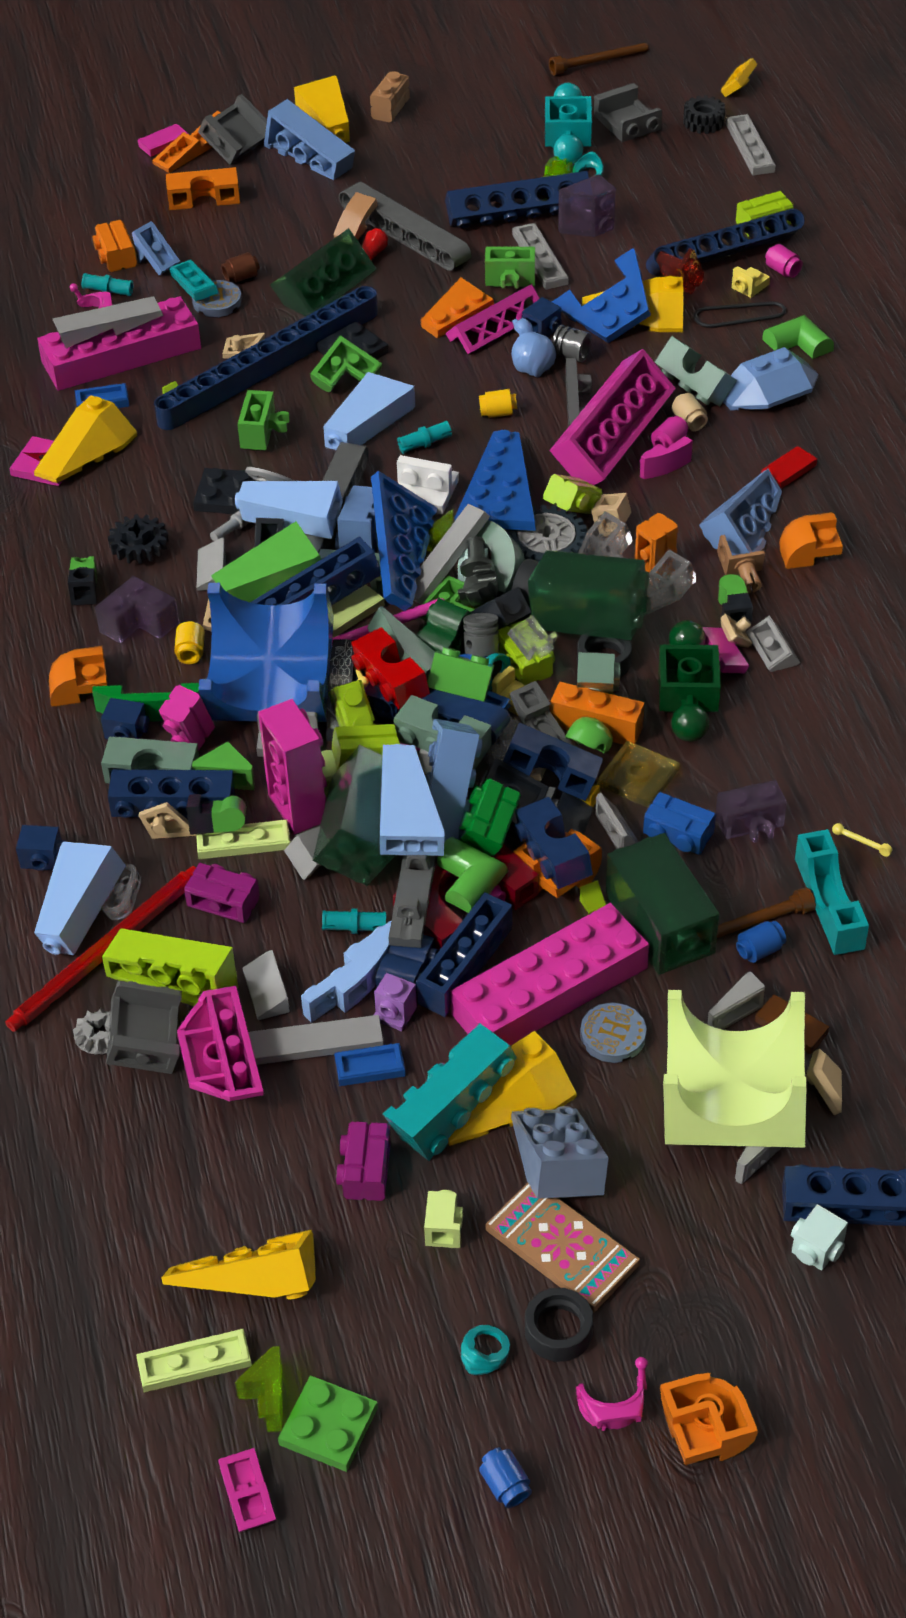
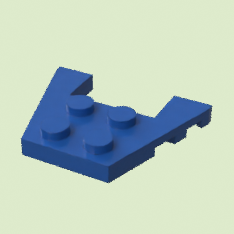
(614, 309)

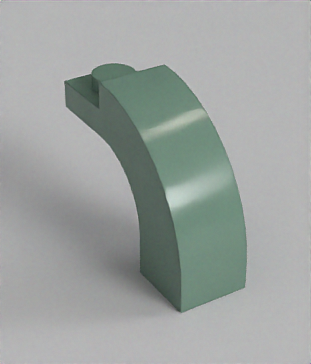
(505, 554)

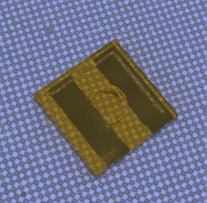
(638, 774)

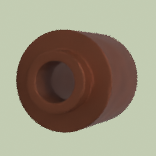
(240, 268)

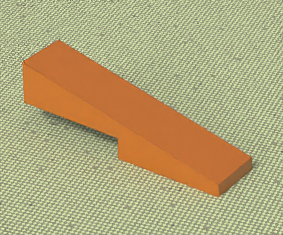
(182, 150)

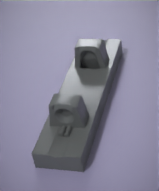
(575, 385)
(412, 901)

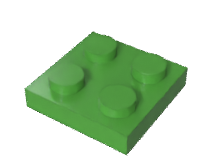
(328, 1423)

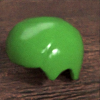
(591, 733)

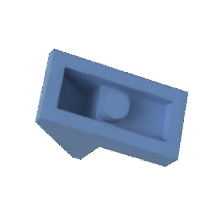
(153, 247)

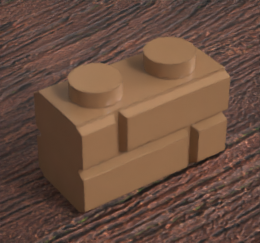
(390, 96)

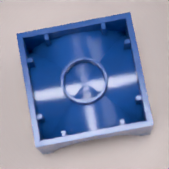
(267, 655)

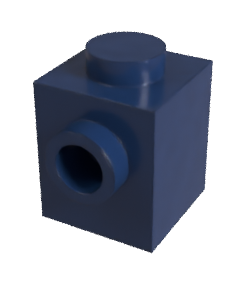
(543, 316)
(124, 719)
(38, 847)

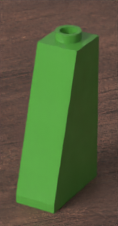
(268, 564)

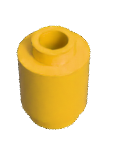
(497, 403)
(189, 642)

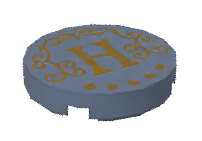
(222, 303)
(613, 1032)

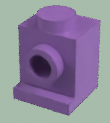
(395, 1001)

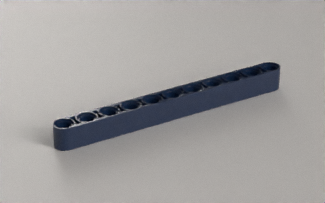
(262, 359)

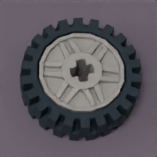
(553, 532)

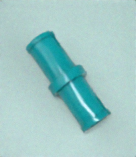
(107, 284)
(424, 436)
(353, 920)

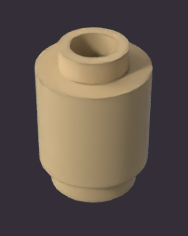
(690, 410)

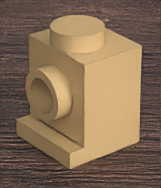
(614, 504)

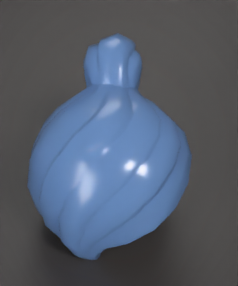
(531, 351)

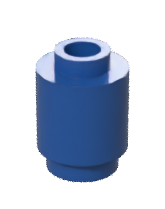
(761, 941)
(505, 1477)

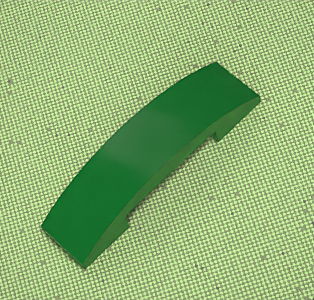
(151, 701)

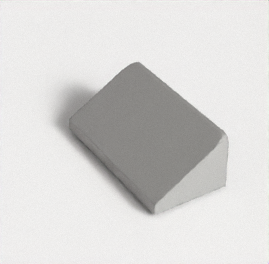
(210, 560)
(772, 645)
(614, 823)
(266, 986)

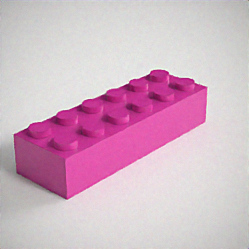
(110, 354)
(613, 419)
(552, 976)

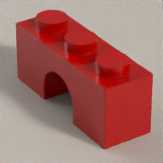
(379, 659)

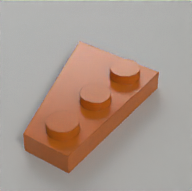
(454, 307)

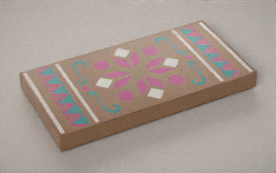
(563, 1245)

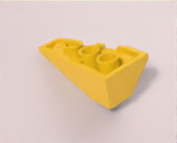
(664, 301)
(88, 435)
(533, 1082)
(272, 1270)

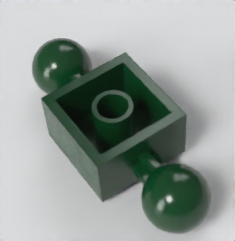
(689, 680)

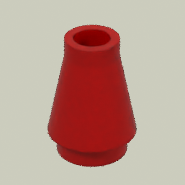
(375, 242)

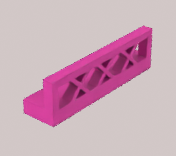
(491, 313)

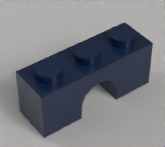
(572, 765)
(559, 856)

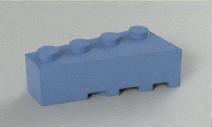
(307, 141)
(452, 772)

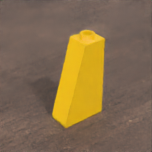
(325, 104)

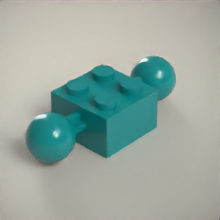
(568, 122)

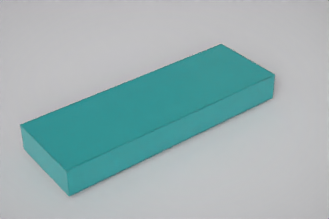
(193, 280)

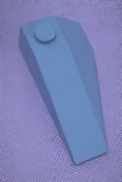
(745, 516)

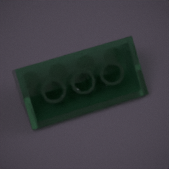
(324, 275)

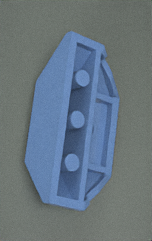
(770, 380)

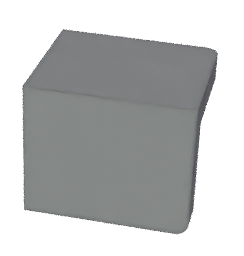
(301, 852)

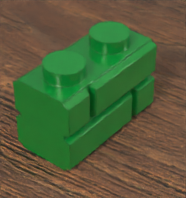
(490, 816)

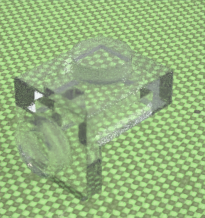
(532, 638)

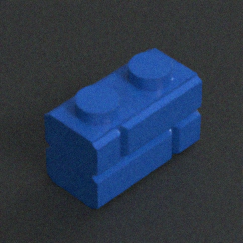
(682, 822)

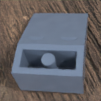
(559, 1153)

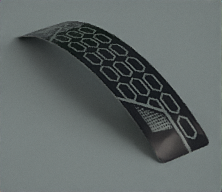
(339, 674)

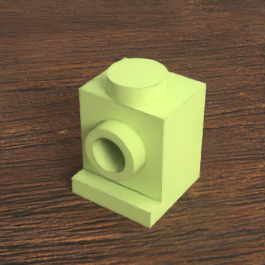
(443, 1220)

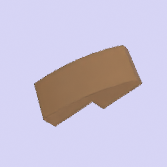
(356, 214)

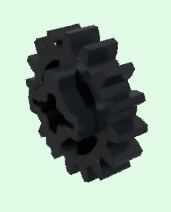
(138, 538)

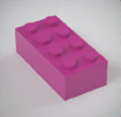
(293, 765)

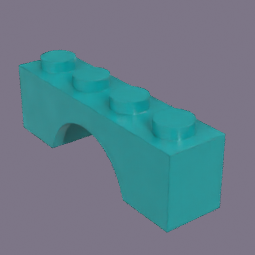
(840, 918)

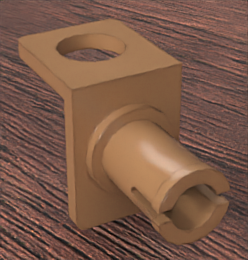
(741, 564)

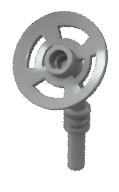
(236, 520)

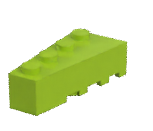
(170, 963)

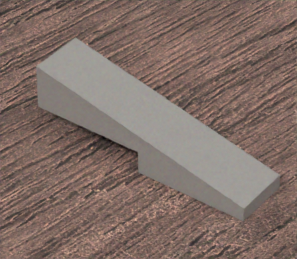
(120, 317)

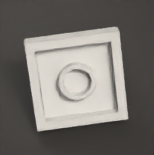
(428, 480)

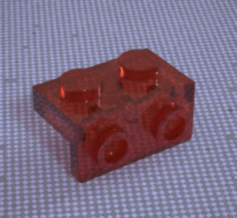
(688, 268)

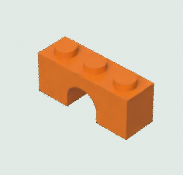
(216, 183)
(619, 714)

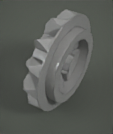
(84, 1032)

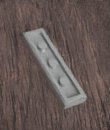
(750, 144)
(546, 264)
(448, 551)
(315, 1039)

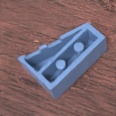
(357, 518)

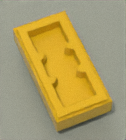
(739, 77)

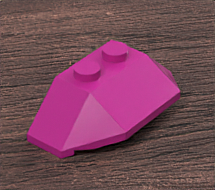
(219, 1048)

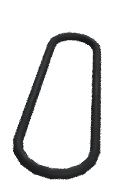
(739, 306)

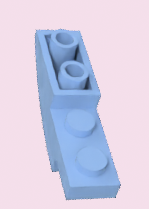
(351, 982)

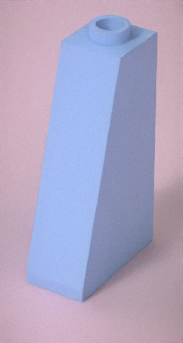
(368, 410)
(309, 503)
(407, 808)
(75, 894)

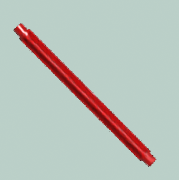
(93, 956)

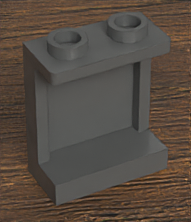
(625, 114)
(235, 130)
(143, 1027)

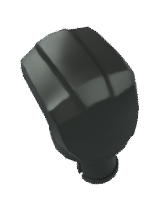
(480, 575)

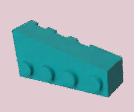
(451, 1092)

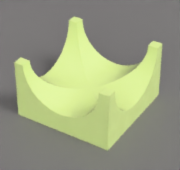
(735, 1083)

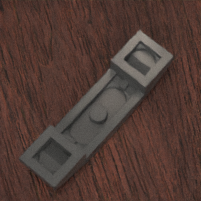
(534, 710)

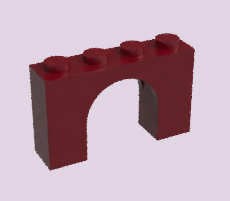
(519, 884)

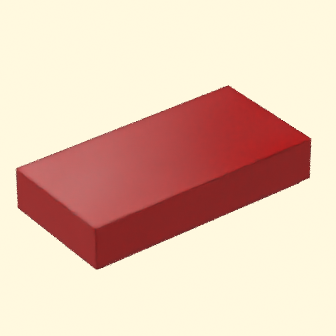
(791, 466)

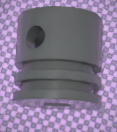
(572, 343)
(481, 634)

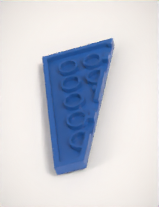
(502, 484)
(402, 537)

